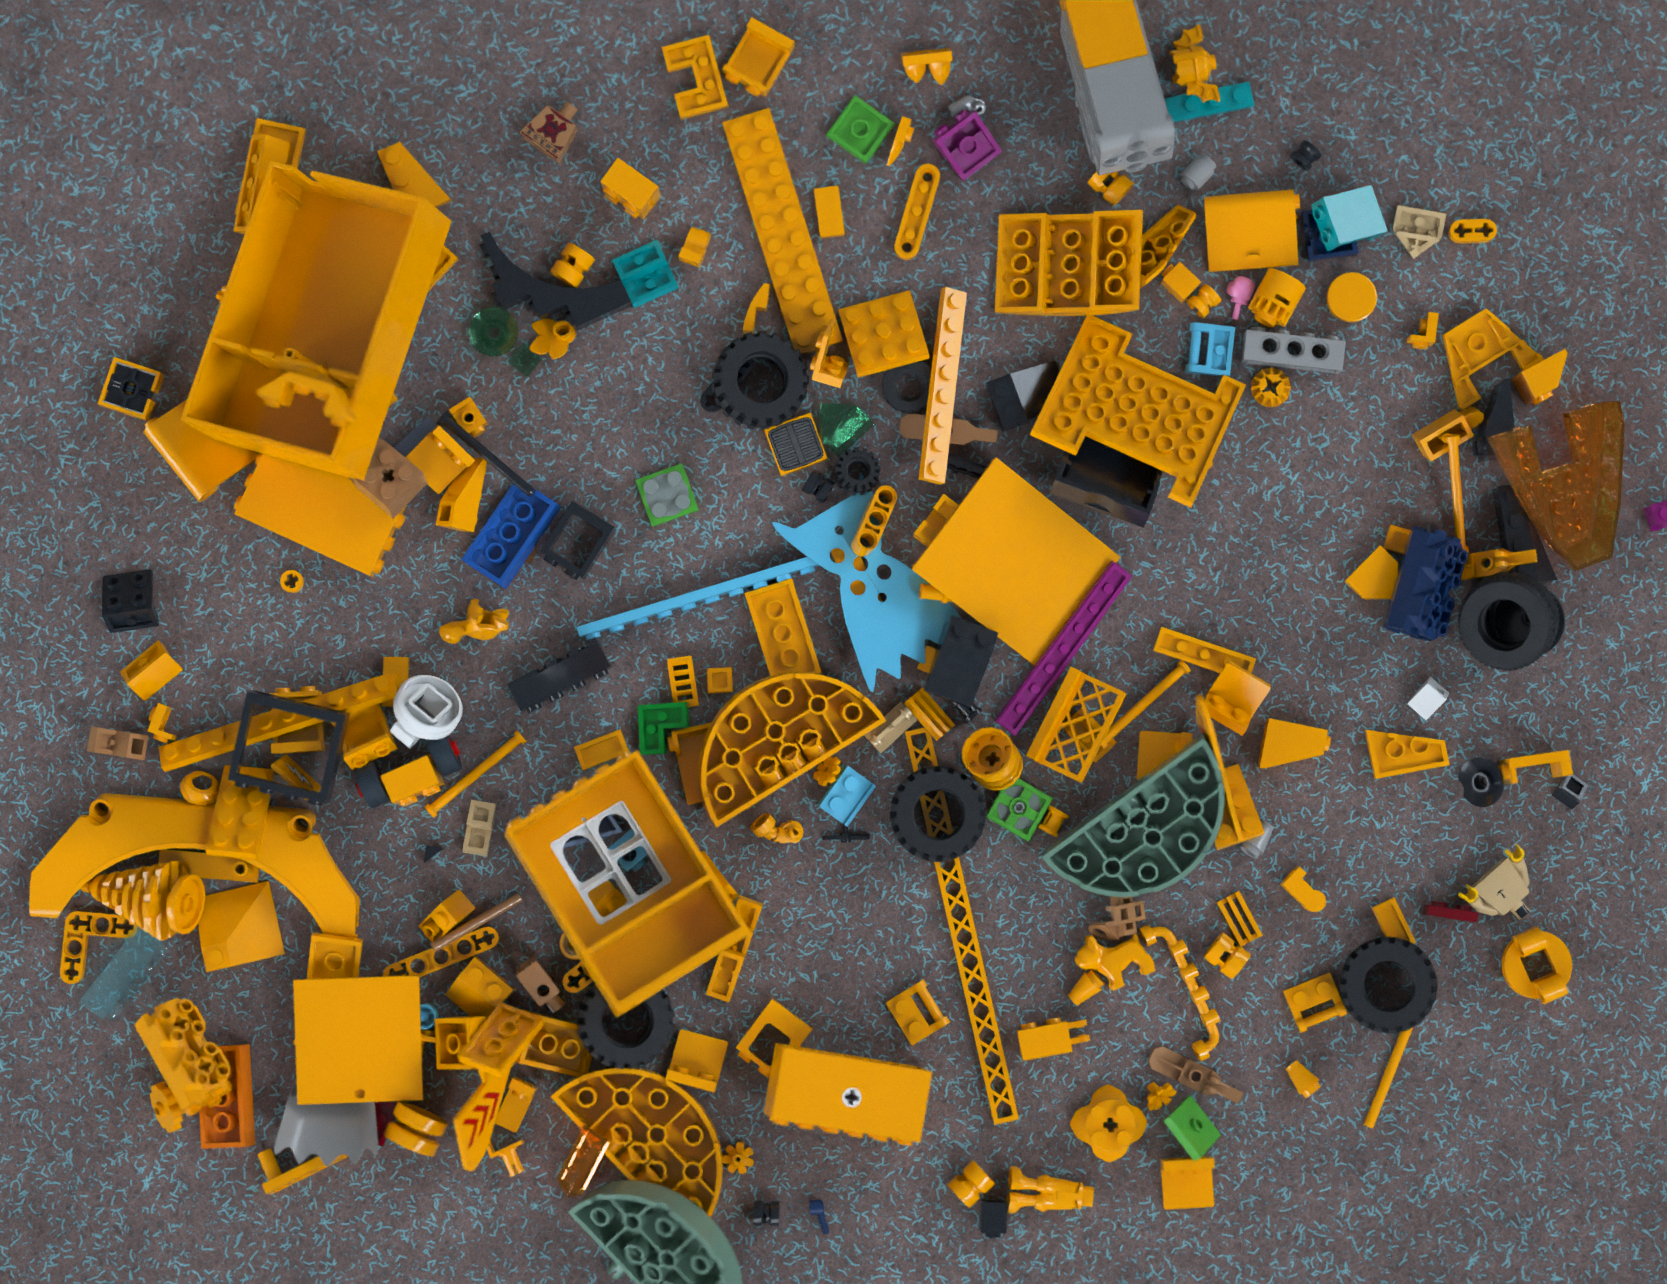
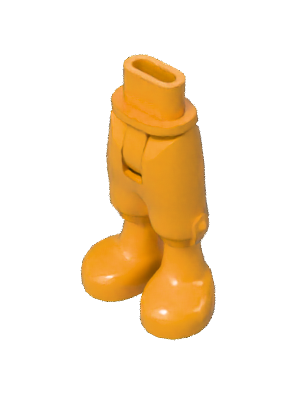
(1053, 1195)

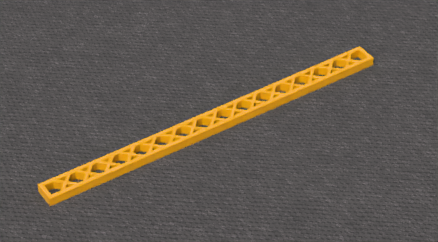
(974, 940)

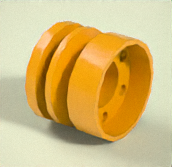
(983, 750)

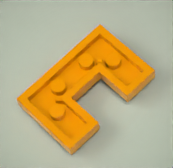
(700, 56)

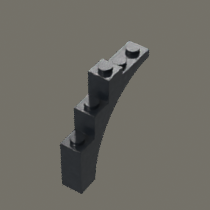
(584, 304)

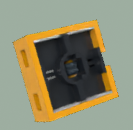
(128, 379)

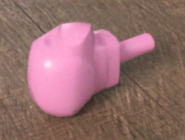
(1241, 291)

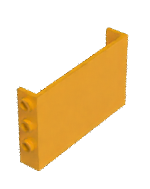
(318, 512)

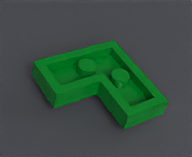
(654, 721)

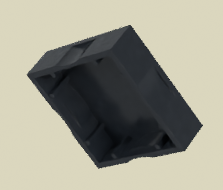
(1108, 482)

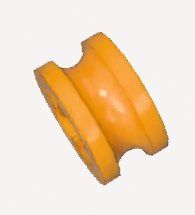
(299, 584)

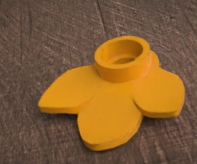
(550, 339)

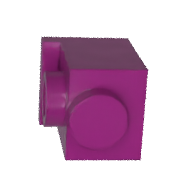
(1657, 516)

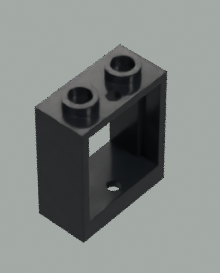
(588, 517)

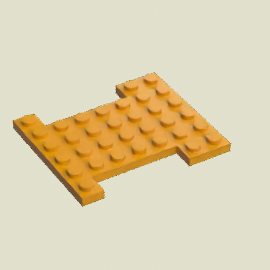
(1136, 409)

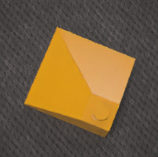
(239, 927)

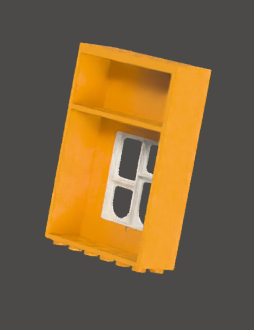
(655, 933)

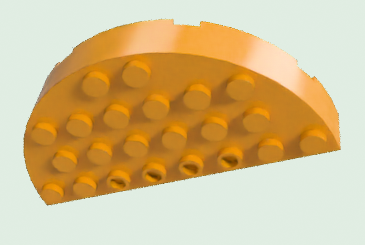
(776, 734)
(652, 1130)

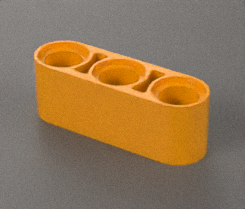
(882, 513)

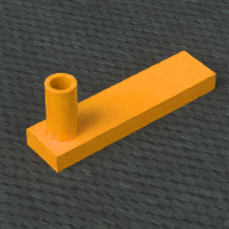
(212, 866)
(279, 1181)

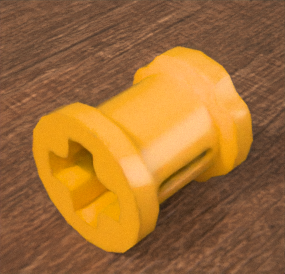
(1053, 821)

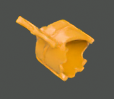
(1194, 65)

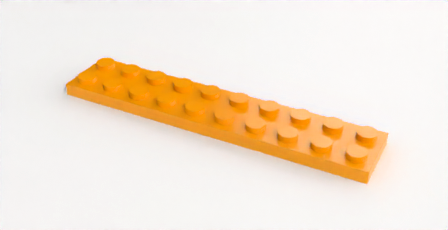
(781, 229)

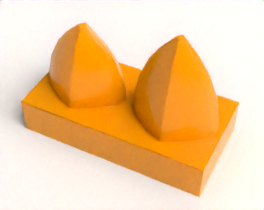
(938, 60)

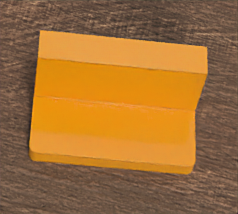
(150, 671)

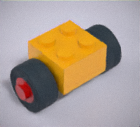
(411, 780)

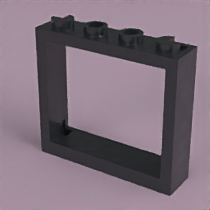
(294, 706)

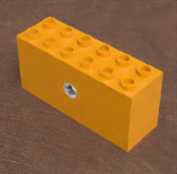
(883, 1098)

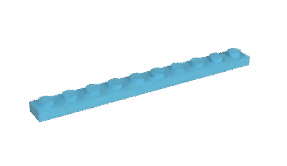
(687, 601)

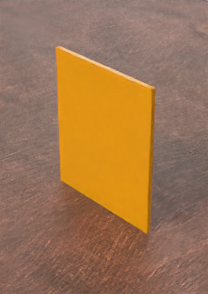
(1014, 561)

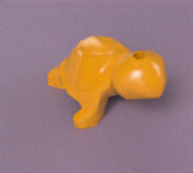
(478, 624)

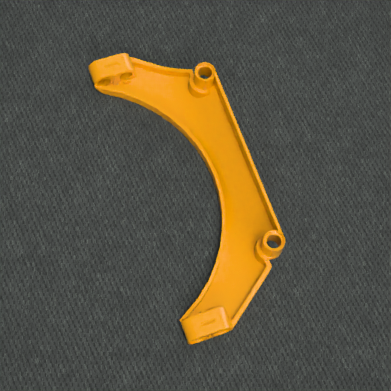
(157, 823)

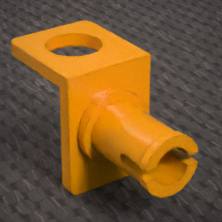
(509, 1156)

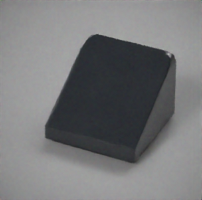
(1570, 791)

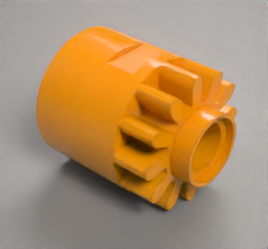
(1276, 298)

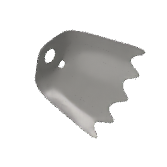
(327, 1129)

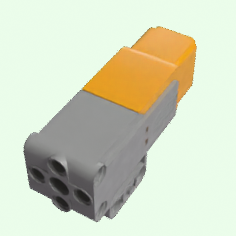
(1115, 85)

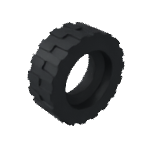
(895, 399)

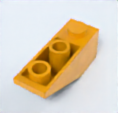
(461, 500)

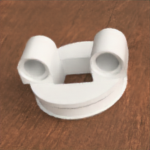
(438, 699)

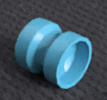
(431, 1012)

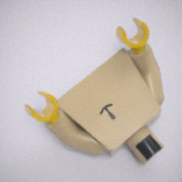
(1501, 887)

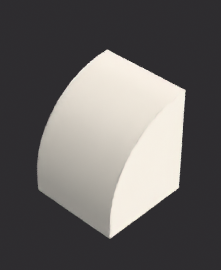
(1428, 698)

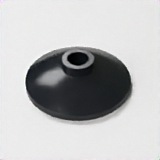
(1472, 779)

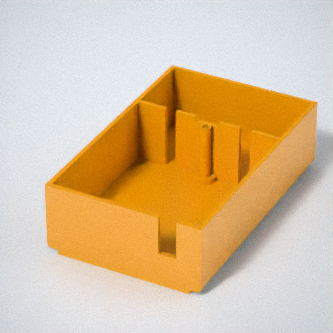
(322, 292)

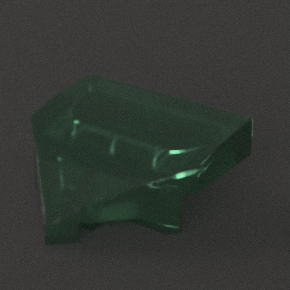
(842, 425)

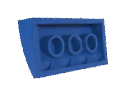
(510, 535)

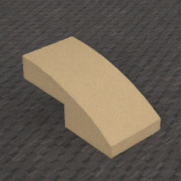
(479, 828)

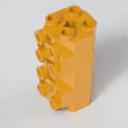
(188, 1063)

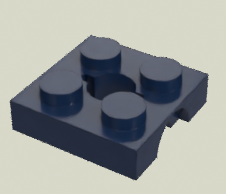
(1315, 247)

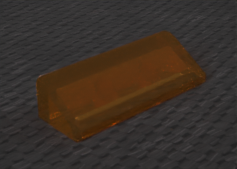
(581, 1162)

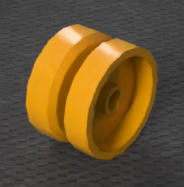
(415, 1129)

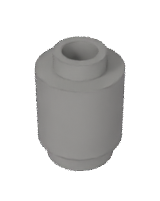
(1198, 172)

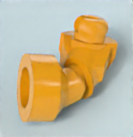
(787, 832)

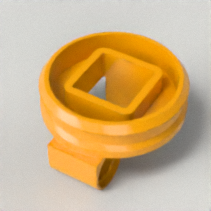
(1546, 987)

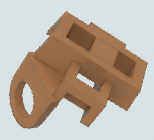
(1117, 926)

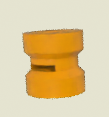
(1204, 300)

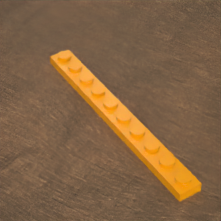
(276, 722)

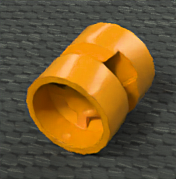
(1115, 191)
(564, 268)
(1234, 960)
(971, 1184)

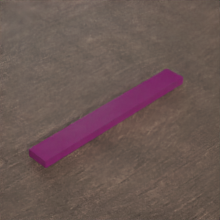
(1063, 648)

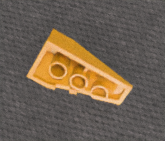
(1162, 241)

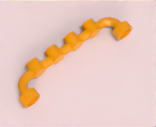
(1188, 974)

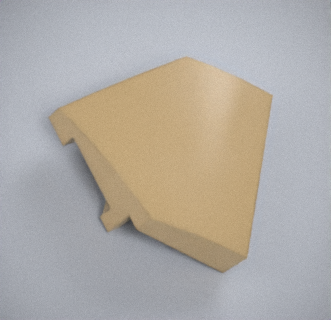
(1418, 228)

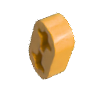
(1472, 225)

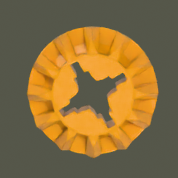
(1268, 398)

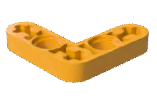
(82, 936)

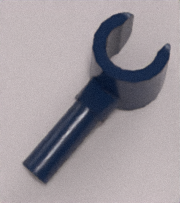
(817, 1207)

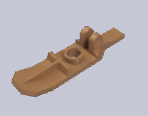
(963, 431)
(1180, 1069)

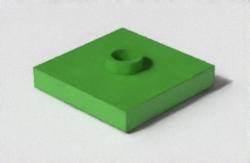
(860, 129)
(1192, 1128)

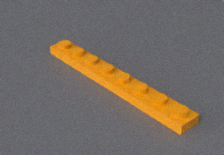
(942, 386)

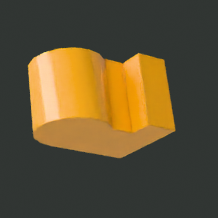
(695, 247)

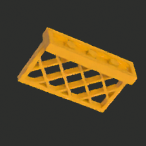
(1056, 718)

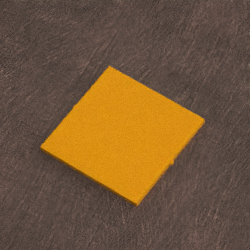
(358, 1039)

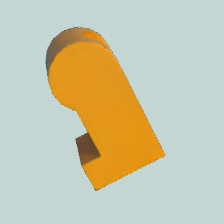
(1302, 892)

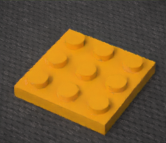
(883, 333)

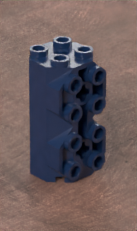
(1427, 572)

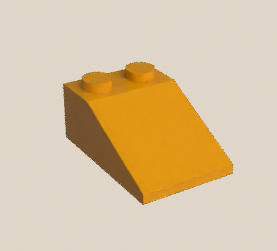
(557, 1048)

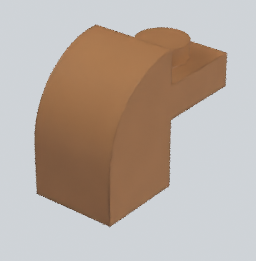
(117, 743)

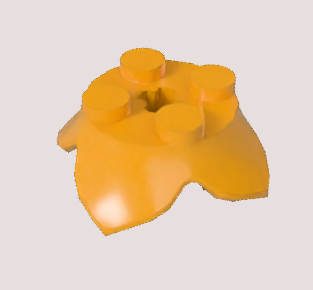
(1104, 1104)

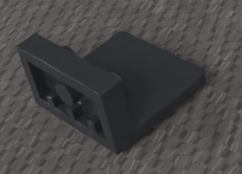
(128, 601)

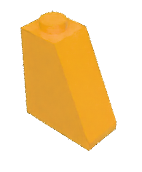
(1290, 742)

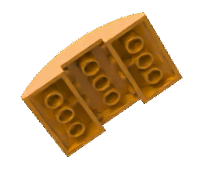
(1069, 263)

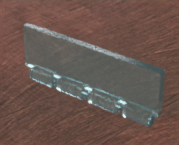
(118, 976)

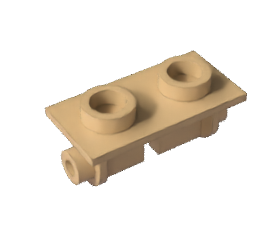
(896, 723)

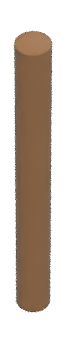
(476, 922)

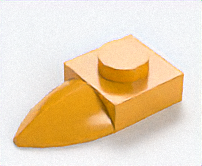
(903, 134)

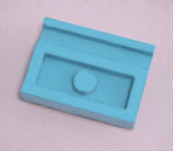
(846, 795)

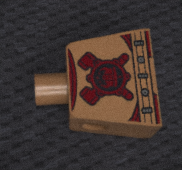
(552, 131)
(533, 974)

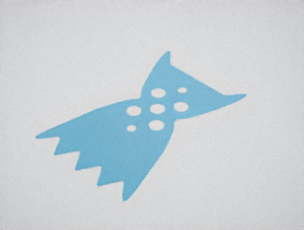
(876, 628)

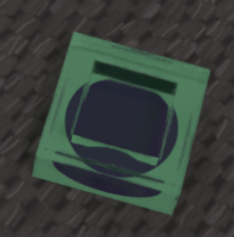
(525, 360)

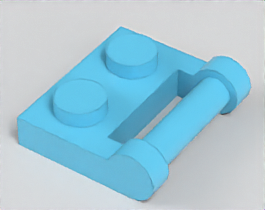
(1218, 349)

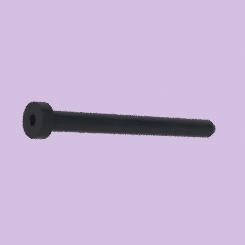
(446, 420)

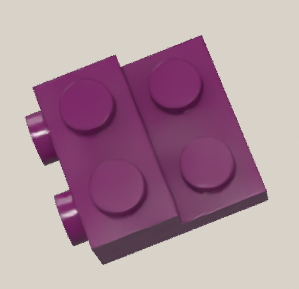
(966, 143)

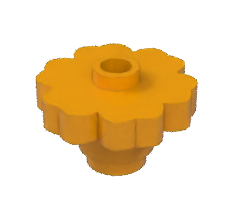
(166, 1107)

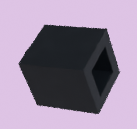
(993, 1218)

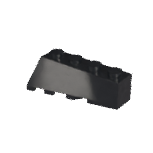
(1519, 534)
(560, 676)

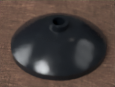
(1511, 624)

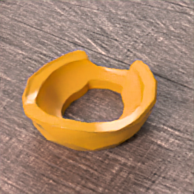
(198, 796)

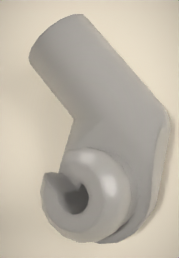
(968, 103)

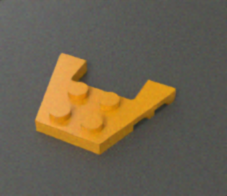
(1478, 343)

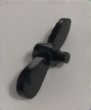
(846, 836)

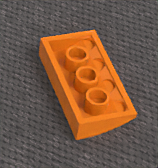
(232, 1119)

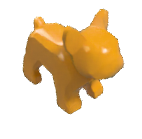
(1114, 959)

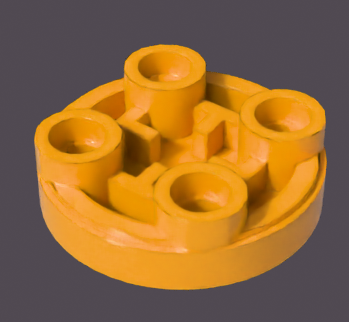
(1351, 297)

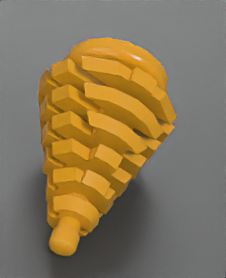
(153, 897)

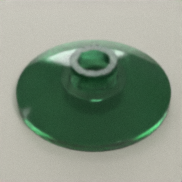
(490, 319)

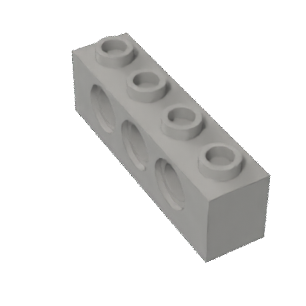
(1255, 354)

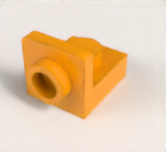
(1428, 327)

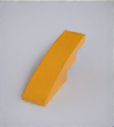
(731, 960)

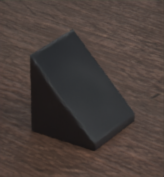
(430, 852)

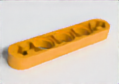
(453, 954)

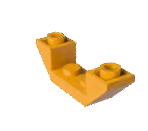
(283, 389)

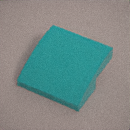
(645, 274)

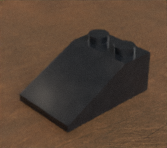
(1021, 394)
(1497, 420)
(960, 661)

